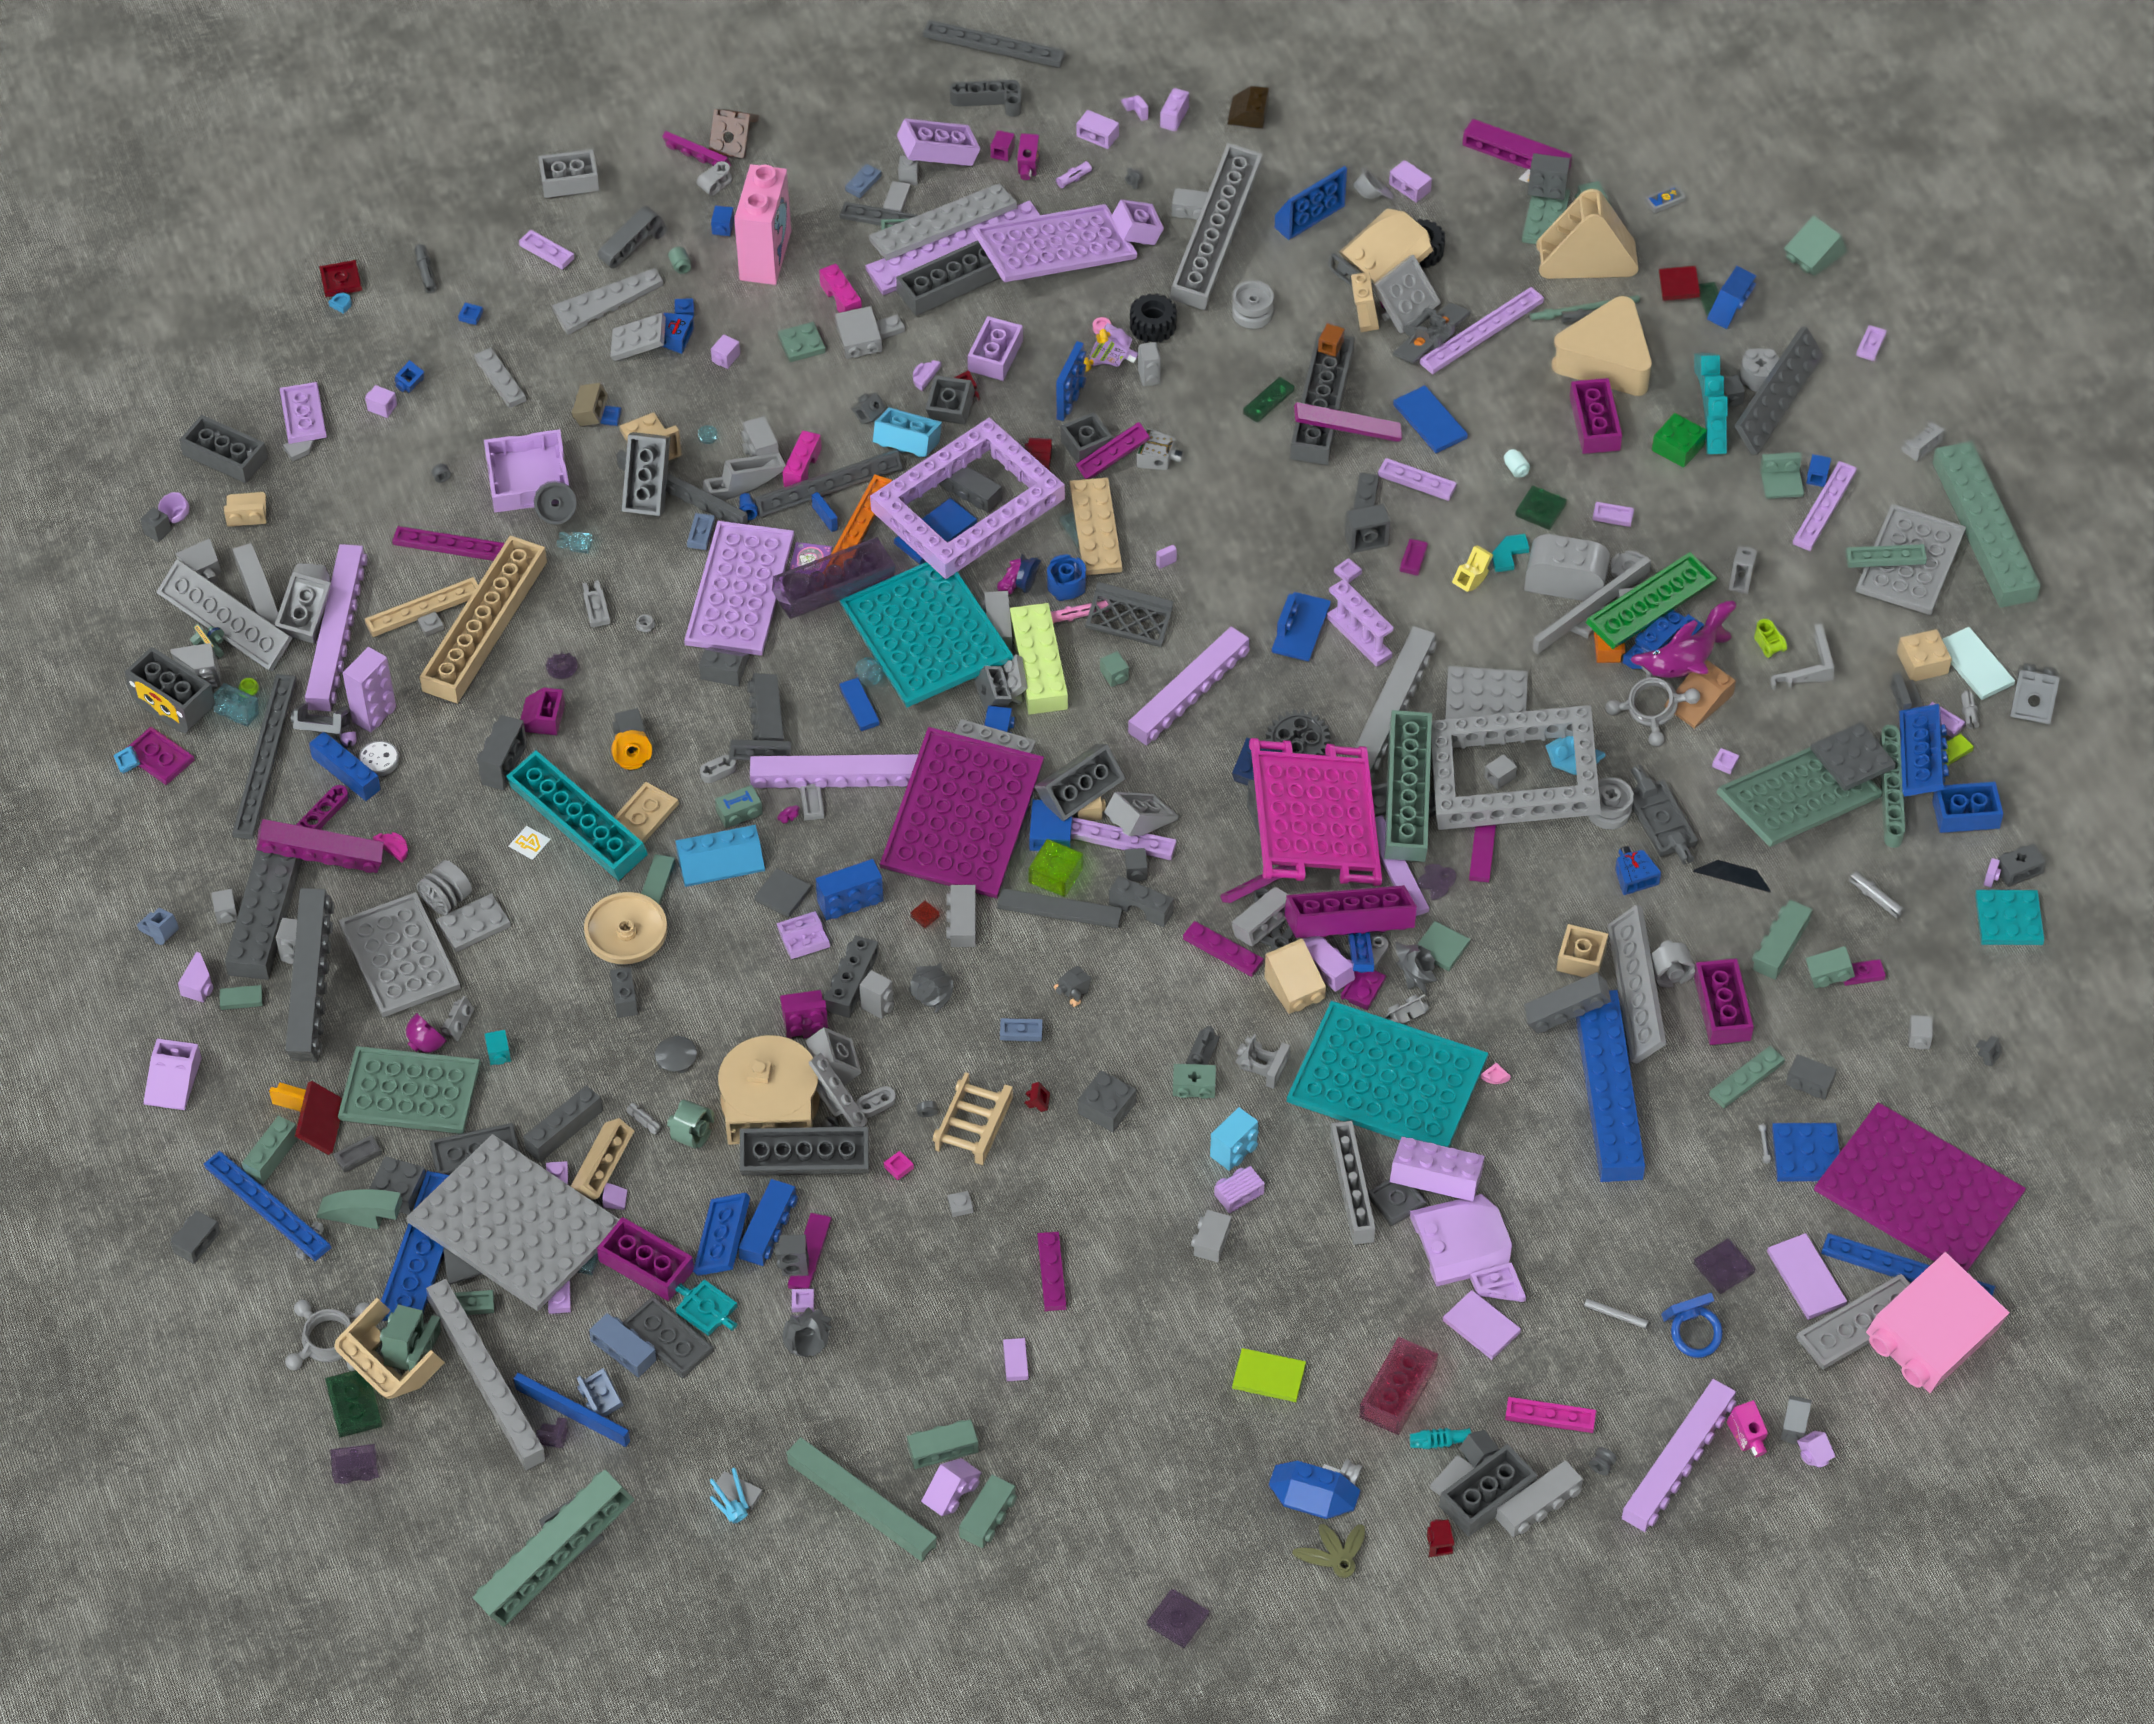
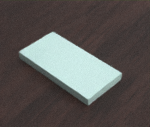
(1977, 664)

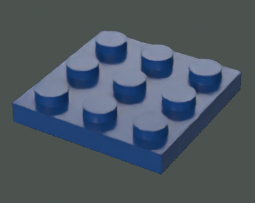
(1070, 381)
(1804, 1150)

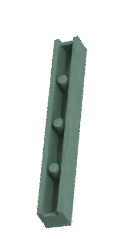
(861, 1499)

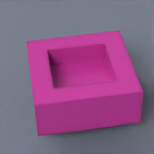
(898, 1165)

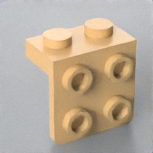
(245, 509)

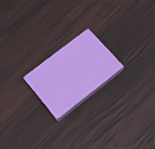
(1481, 1324)

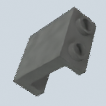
(335, 724)

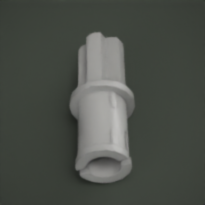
(1969, 709)

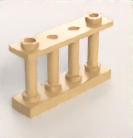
(987, 1132)

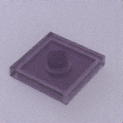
(1177, 1618)

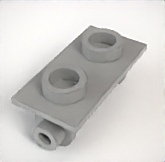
(1413, 1006)
(460, 1016)

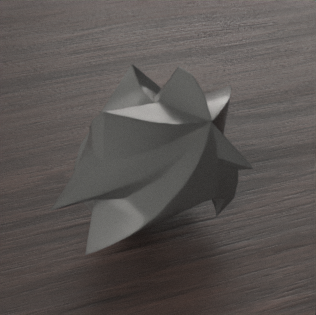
(1416, 964)

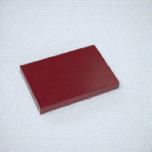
(319, 1118)

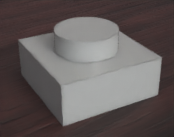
(430, 624)
(960, 1203)

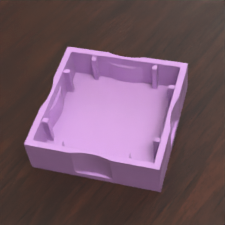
(521, 466)

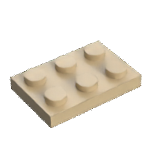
(646, 811)

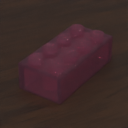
(1398, 1385)

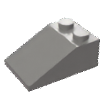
(303, 607)
(1139, 812)

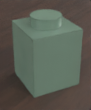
(1114, 669)

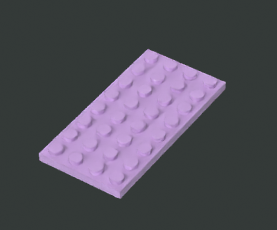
(1054, 243)
(736, 588)

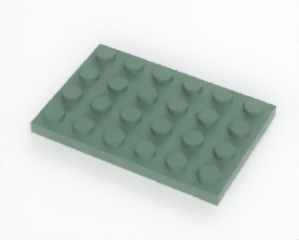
(409, 1090)

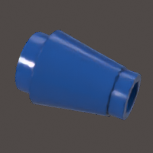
(747, 504)

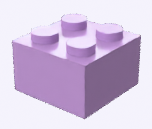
(1137, 222)

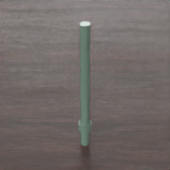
(1550, 313)

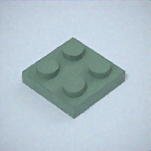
(801, 342)

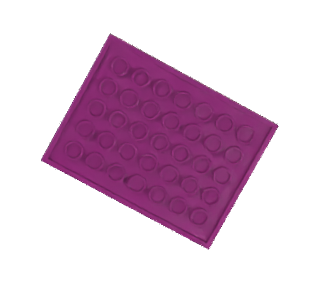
(962, 812)
(1919, 1188)

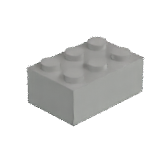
(568, 173)

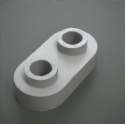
(1379, 951)
(875, 1101)

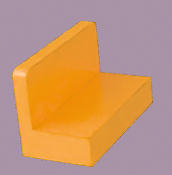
(287, 1096)

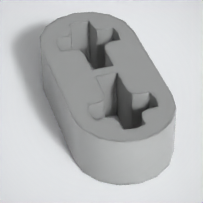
(717, 769)

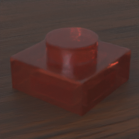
(924, 914)

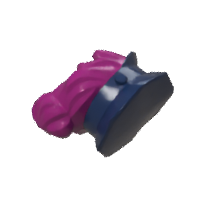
(1020, 575)

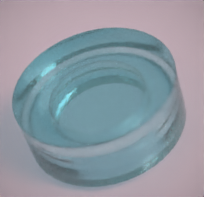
(707, 434)

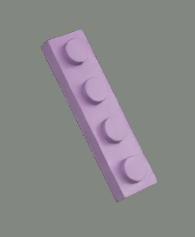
(1417, 479)

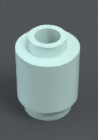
(1516, 463)

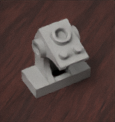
(1275, 1061)

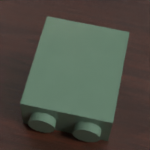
(1815, 247)

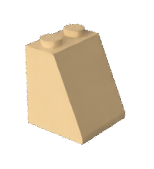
(1294, 976)

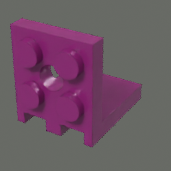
(803, 1013)

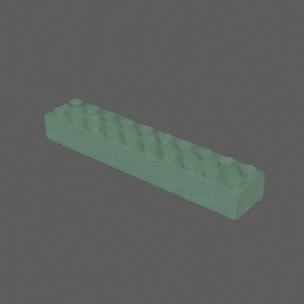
(1986, 524)

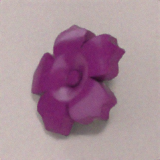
(788, 813)

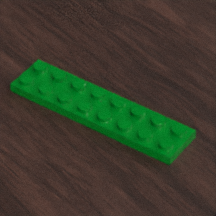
(1651, 600)

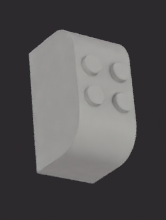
(1566, 567)

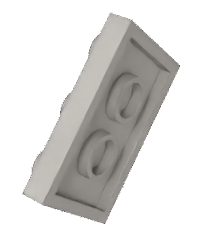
(638, 337)
(473, 923)

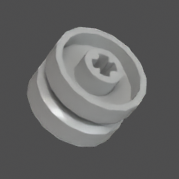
(1253, 304)
(1615, 803)

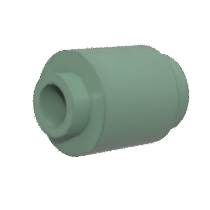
(680, 260)

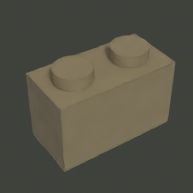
(589, 404)

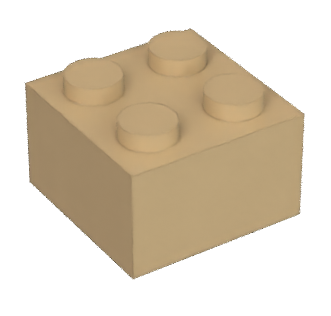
(1924, 655)
(1582, 951)

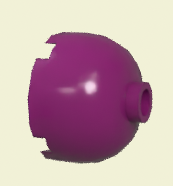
(423, 1035)

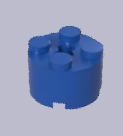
(1066, 577)

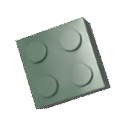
(400, 1335)

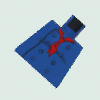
(1636, 871)

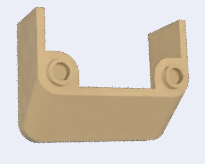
(358, 1348)

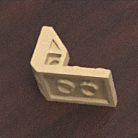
(651, 425)

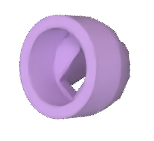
(348, 737)

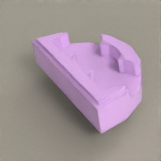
(924, 373)

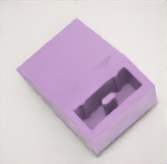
(171, 1074)

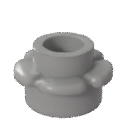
(645, 623)

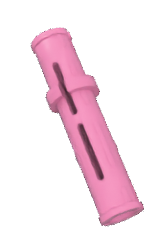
(1059, 615)

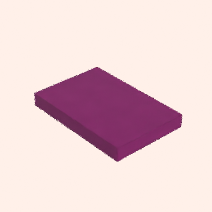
(161, 755)

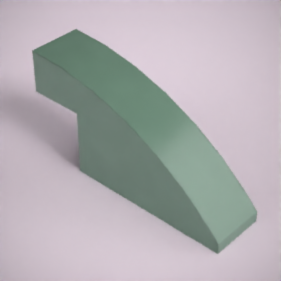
(361, 1207)

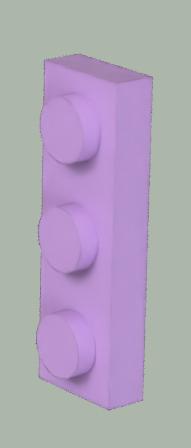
(546, 249)

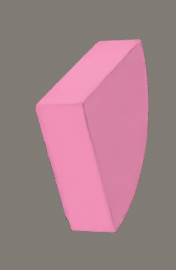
(1495, 1075)

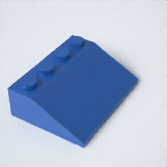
(1312, 204)

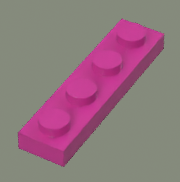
(1550, 1415)

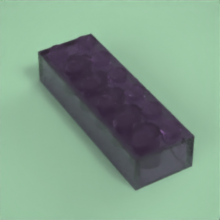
(832, 577)

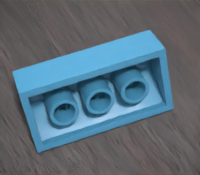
(720, 855)

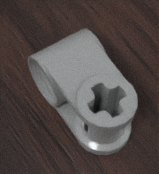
(715, 179)

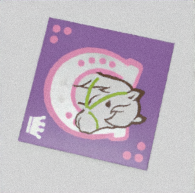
(806, 553)

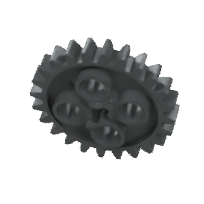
(1300, 737)

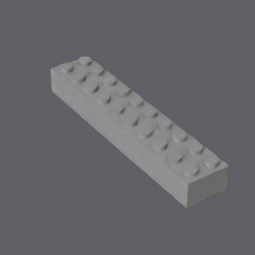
(1215, 226)

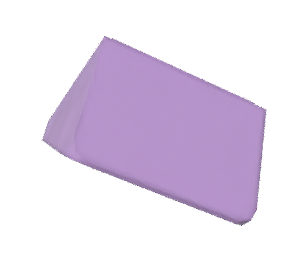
(614, 1197)

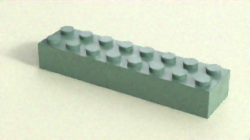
(1408, 786)
(553, 1548)

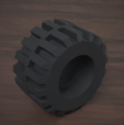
(1437, 241)
(1153, 318)

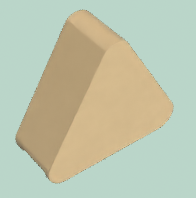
(1587, 242)
(1606, 346)

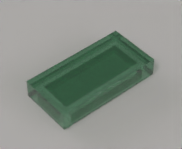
(1708, 295)

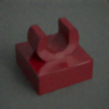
(1038, 1097)

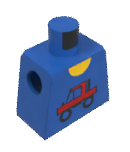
(677, 331)

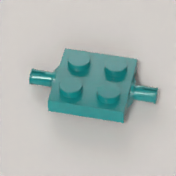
(706, 1307)

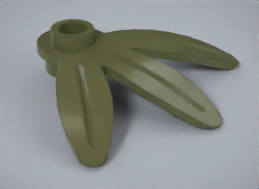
(1337, 1553)

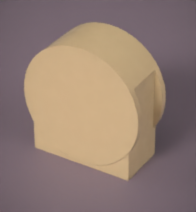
(784, 1102)

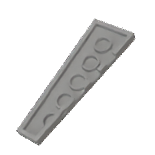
(583, 308)

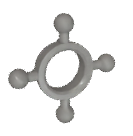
(1656, 738)
(303, 1309)

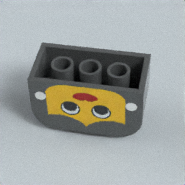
(169, 690)

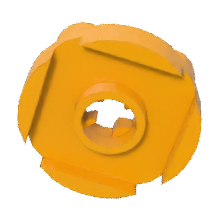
(628, 739)

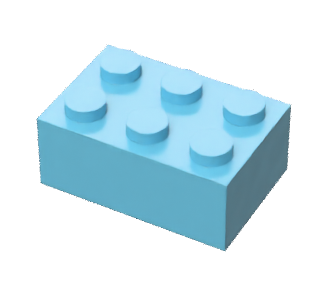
(907, 432)

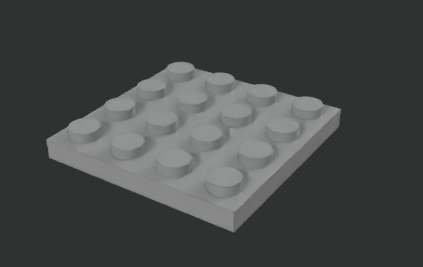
(1484, 691)

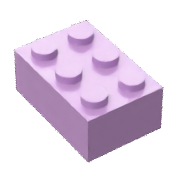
(995, 348)

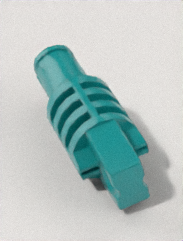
(1437, 1438)

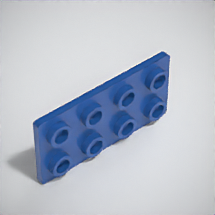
(1300, 625)

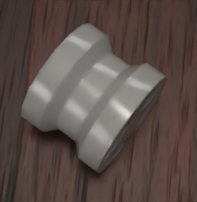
(1351, 1471)

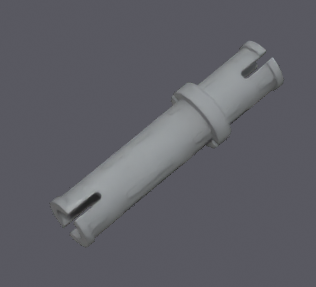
(1869, 889)

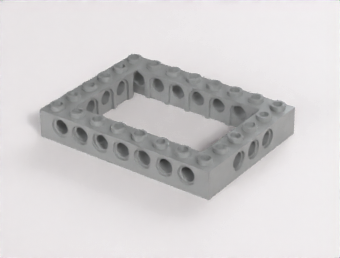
(1517, 805)

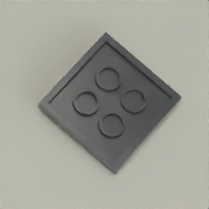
(1852, 756)

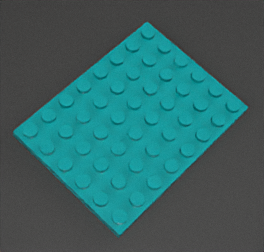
(925, 632)
(1387, 1076)

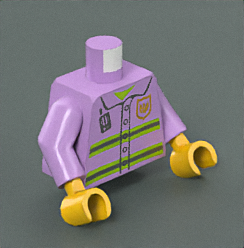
(1110, 348)

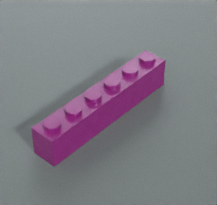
(1506, 144)
(319, 846)

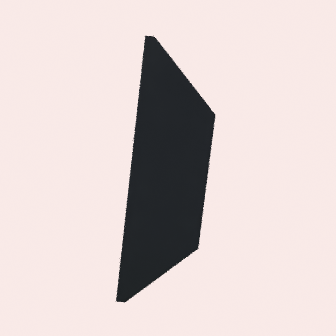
(1734, 873)

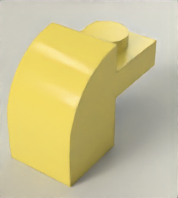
(1474, 572)

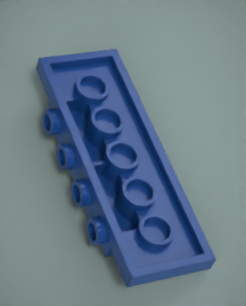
(1923, 750)

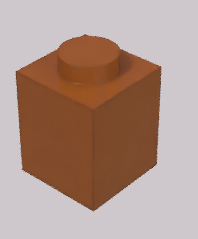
(1331, 340)

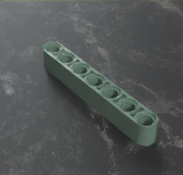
(1892, 789)

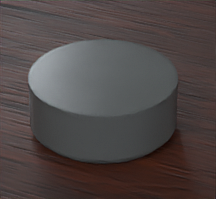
(927, 1109)

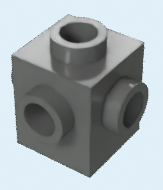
(868, 407)

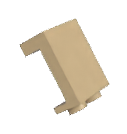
(1365, 301)

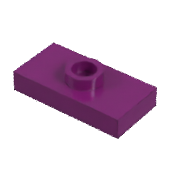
(1866, 972)

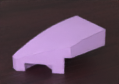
(1138, 104)

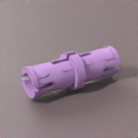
(1083, 169)

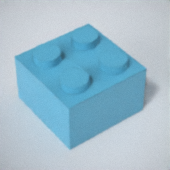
(1234, 1139)

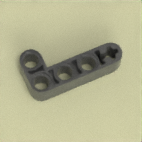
(988, 93)
(631, 235)

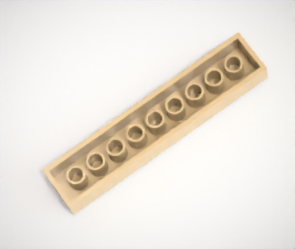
(483, 619)

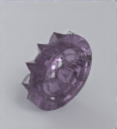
(563, 671)

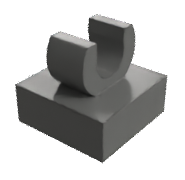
(1989, 1050)

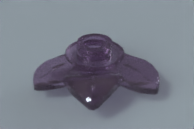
(1434, 880)

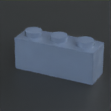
(623, 1344)

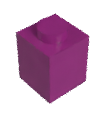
(1002, 145)

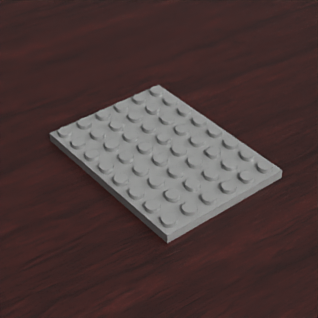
(513, 1222)

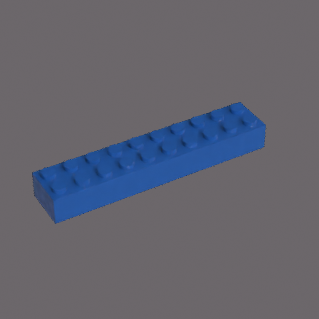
(1610, 1093)

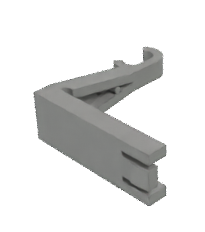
(1816, 673)

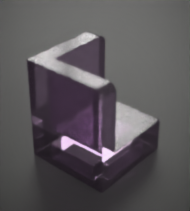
(553, 1434)

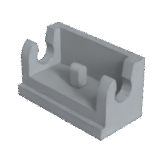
(1924, 442)

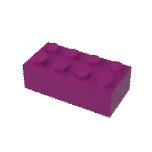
(1595, 416)
(1723, 1001)
(645, 1258)

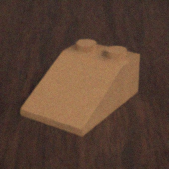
(1714, 690)

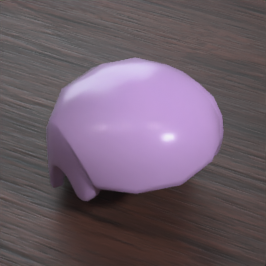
(174, 506)

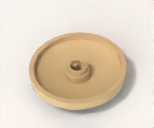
(625, 928)

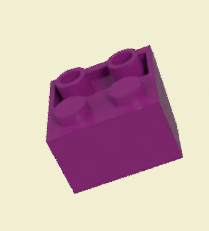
(543, 711)

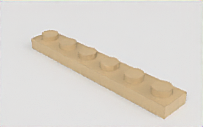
(420, 607)

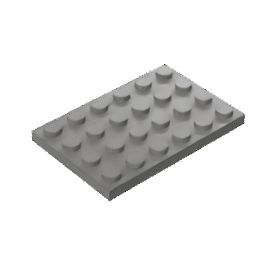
(1913, 585)
(399, 954)

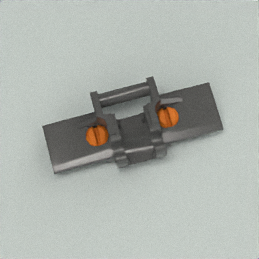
(1427, 339)

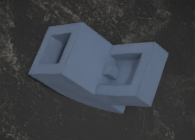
(159, 925)

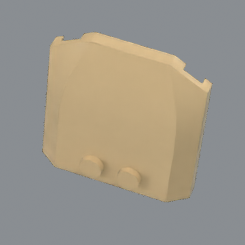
(1387, 243)

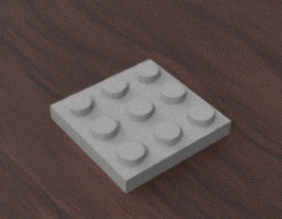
(1406, 292)

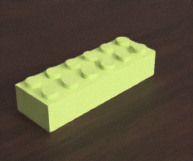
(1038, 647)

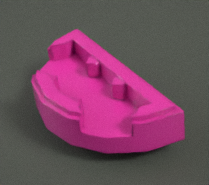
(394, 845)

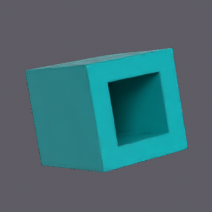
(497, 1047)

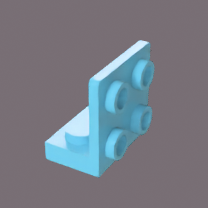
(1563, 754)

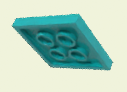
(2009, 917)

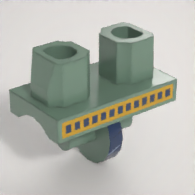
(213, 636)

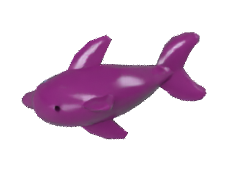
(1688, 652)

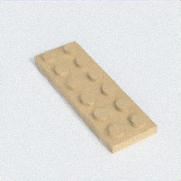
(1095, 526)

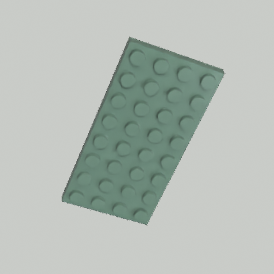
(1792, 797)

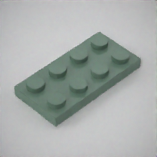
(1542, 215)

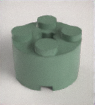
(691, 1124)

